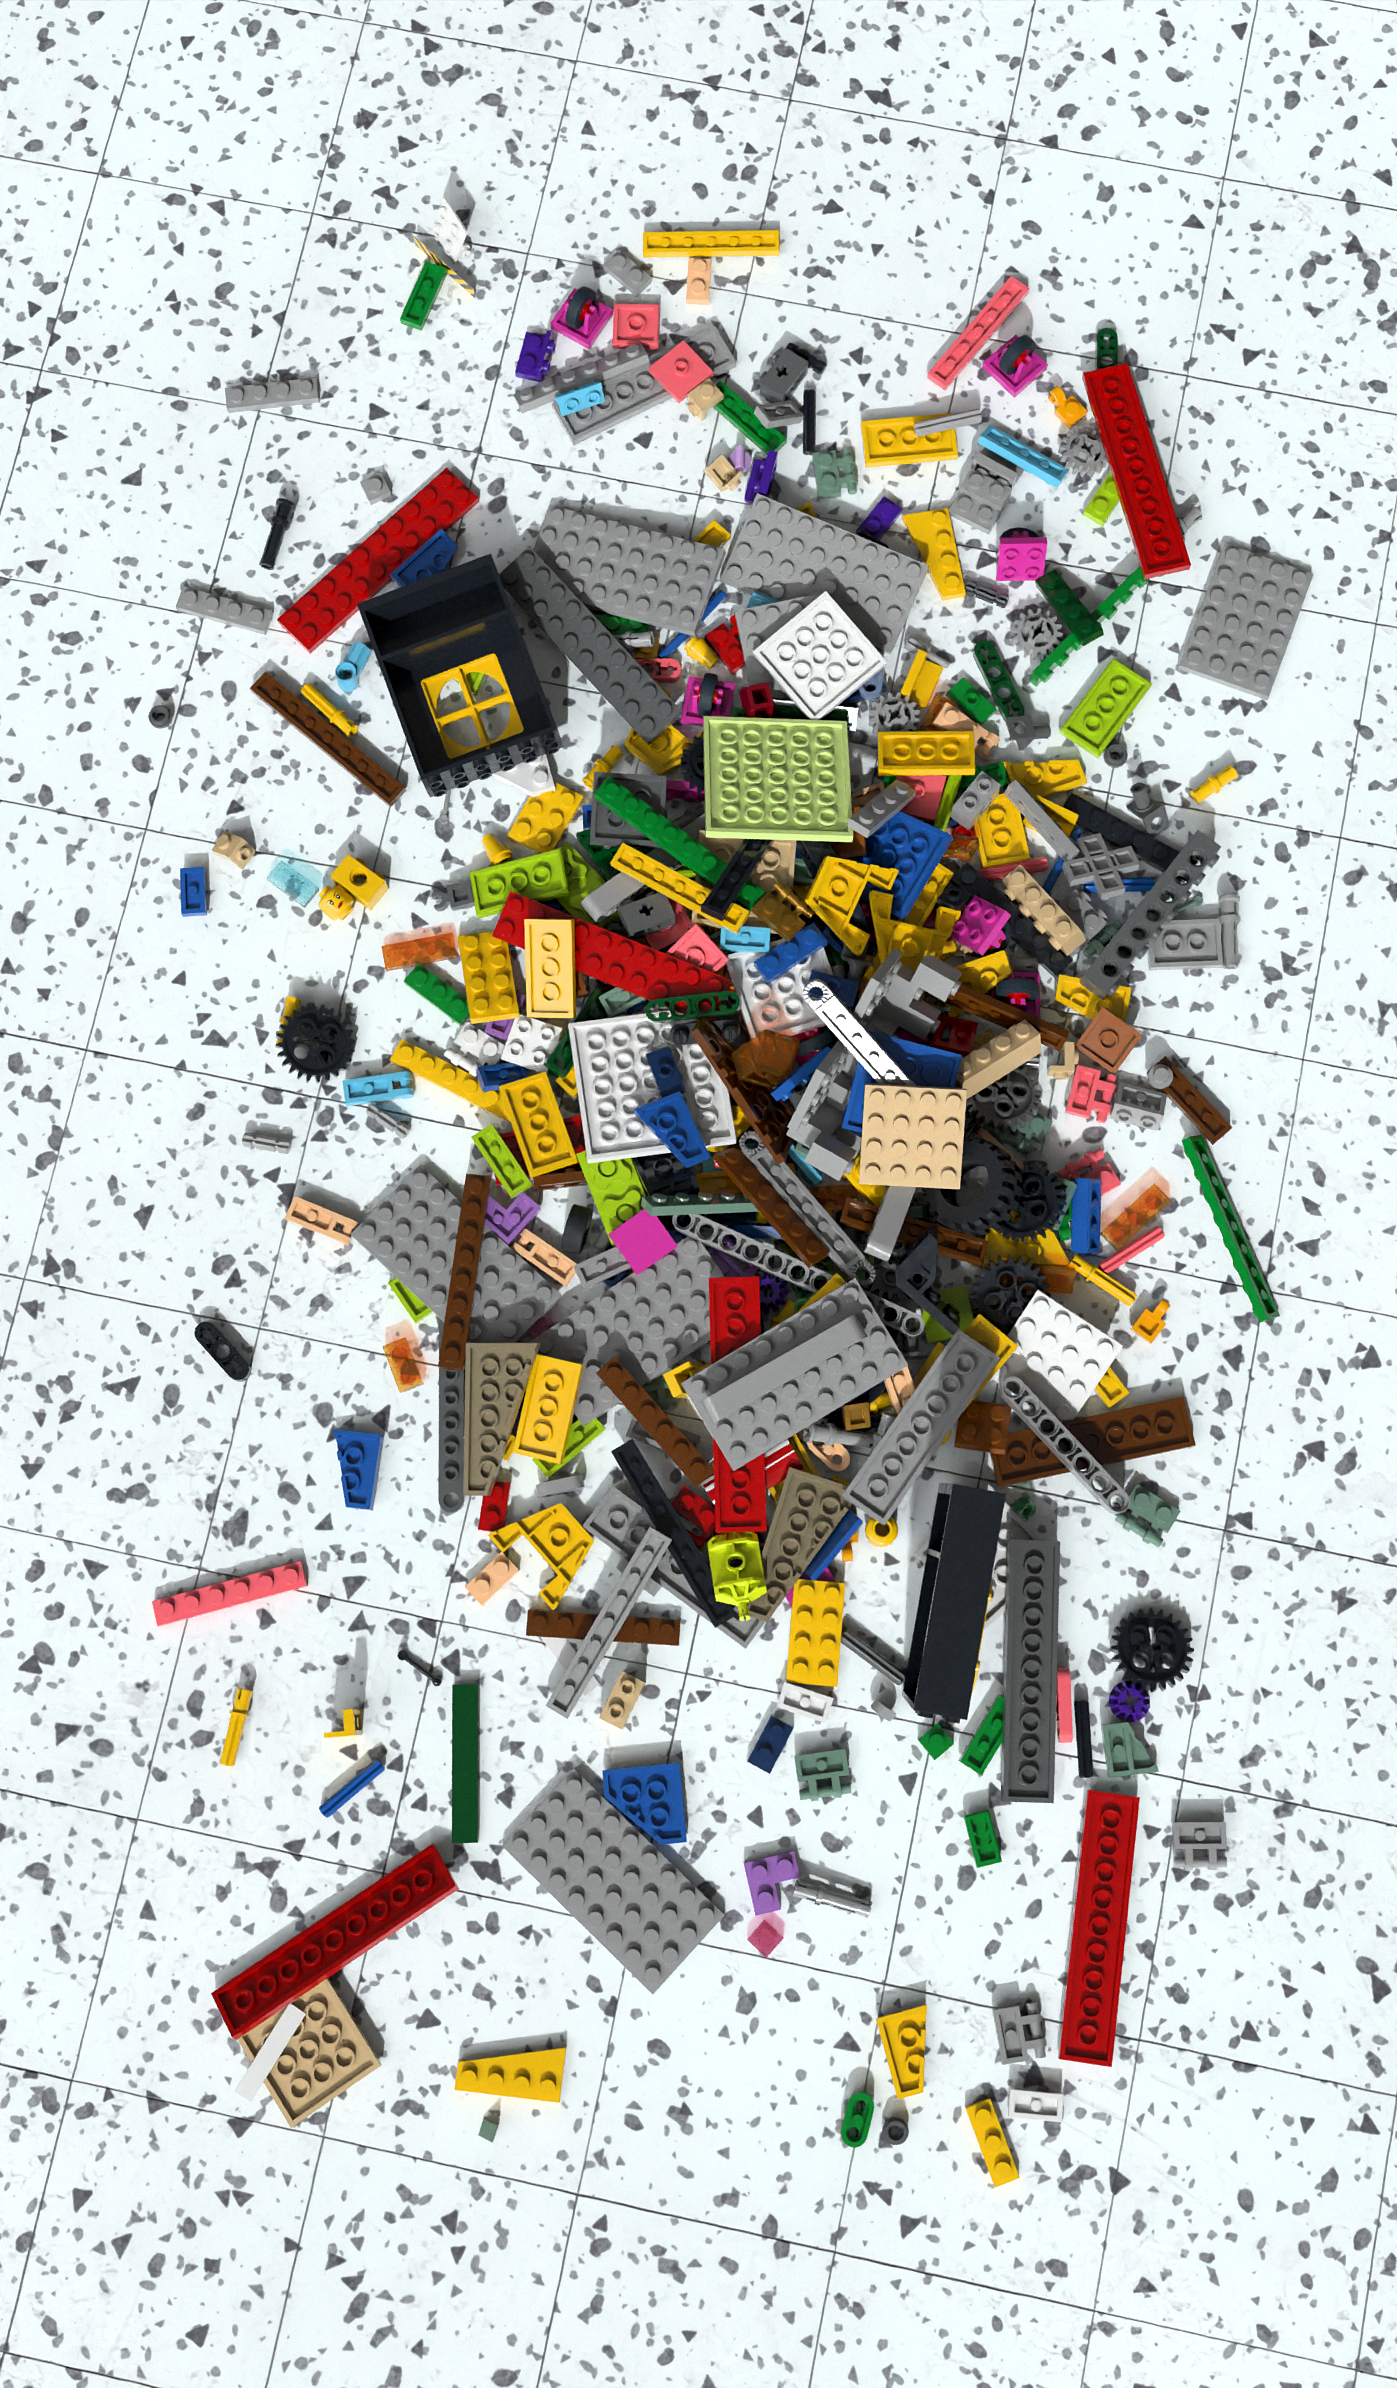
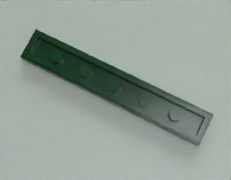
(465, 1763)

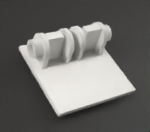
(451, 232)
(531, 1043)

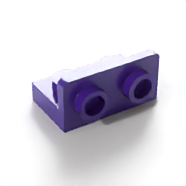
(534, 356)
(761, 477)

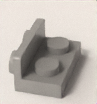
(1139, 1106)

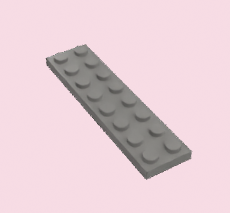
(639, 391)
(920, 1427)
(622, 1526)

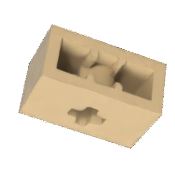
(622, 1700)

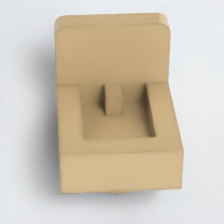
(703, 399)
(723, 474)
(233, 849)
(1069, 1059)

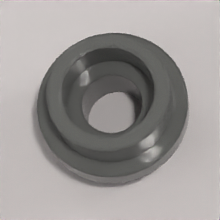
(159, 710)
(1115, 749)
(895, 2139)

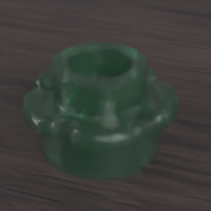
(1024, 1507)

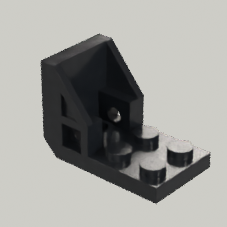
(666, 1176)
(922, 1259)

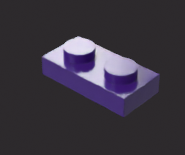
(881, 518)

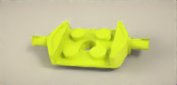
(740, 1584)

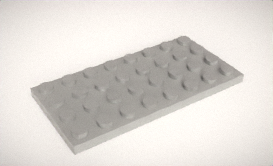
(803, 556)
(630, 569)
(416, 1242)
(642, 1321)
(808, 1396)
(613, 1881)

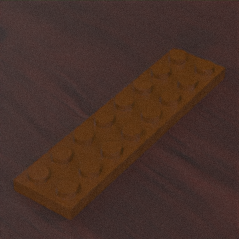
(1106, 1436)

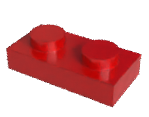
(495, 1508)

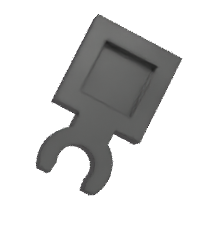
(458, 897)

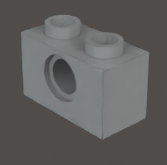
(975, 800)

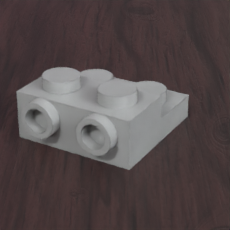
(980, 500)
(1089, 920)

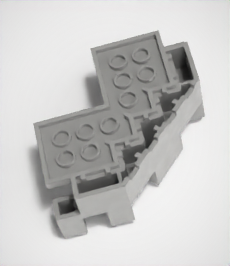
(886, 1004)

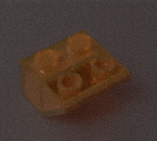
(766, 1058)

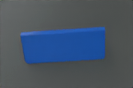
(1086, 1216)
(836, 1541)

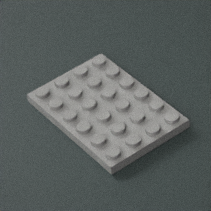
(1245, 621)

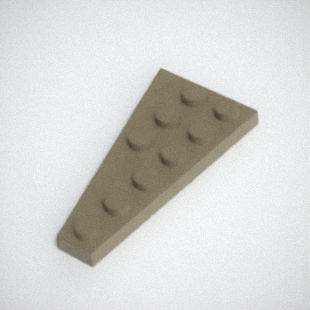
(493, 1394)
(801, 1525)

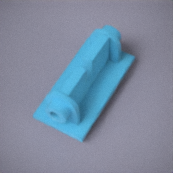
(576, 400)

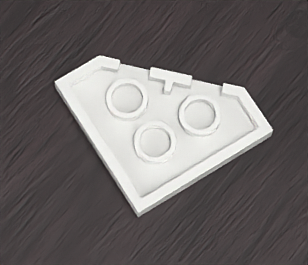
(530, 777)

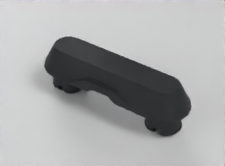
(681, 1033)

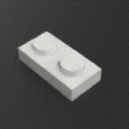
(805, 1702)
(1035, 2105)

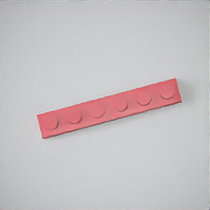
(978, 333)
(229, 1593)

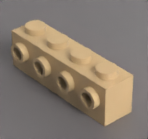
(1043, 909)
(998, 1057)

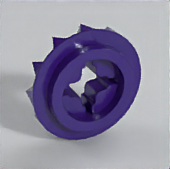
(1123, 1711)

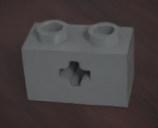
(783, 377)
(638, 924)

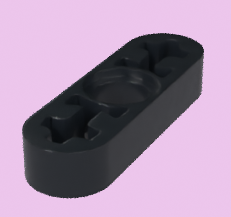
(205, 1342)

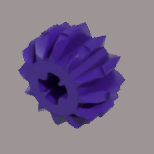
(776, 1292)

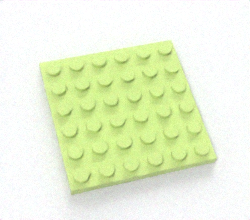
(776, 779)

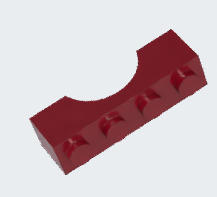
(757, 701)

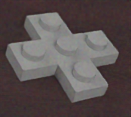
(1100, 866)

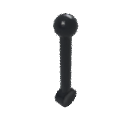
(403, 1655)

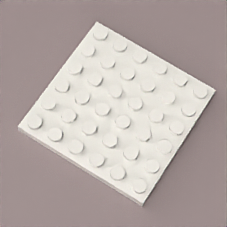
(617, 1079)

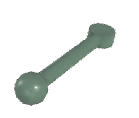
(1197, 901)

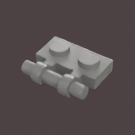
(1199, 1836)
(1011, 2035)

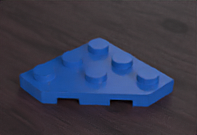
(650, 1799)

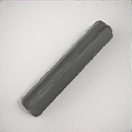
(873, 1657)

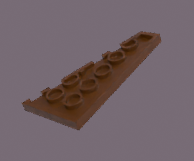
(763, 1112)

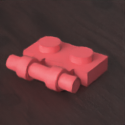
(1083, 1092)
(1105, 1173)

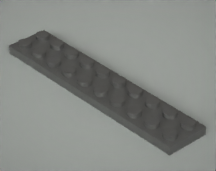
(589, 646)
(1030, 1671)

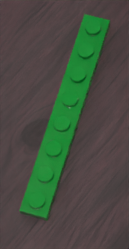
(1105, 610)
(670, 838)
(1230, 1228)

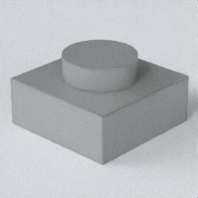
(375, 488)

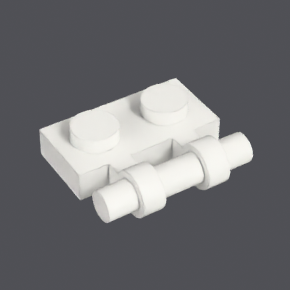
(479, 1045)

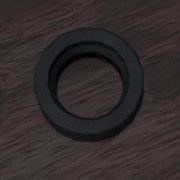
(576, 1229)

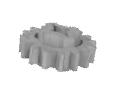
(1083, 453)
(1028, 626)
(890, 708)

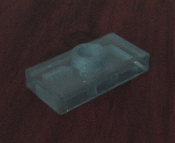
(293, 884)

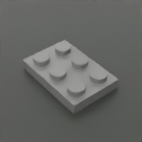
(1187, 945)

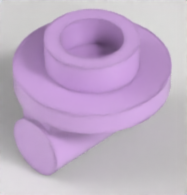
(740, 459)

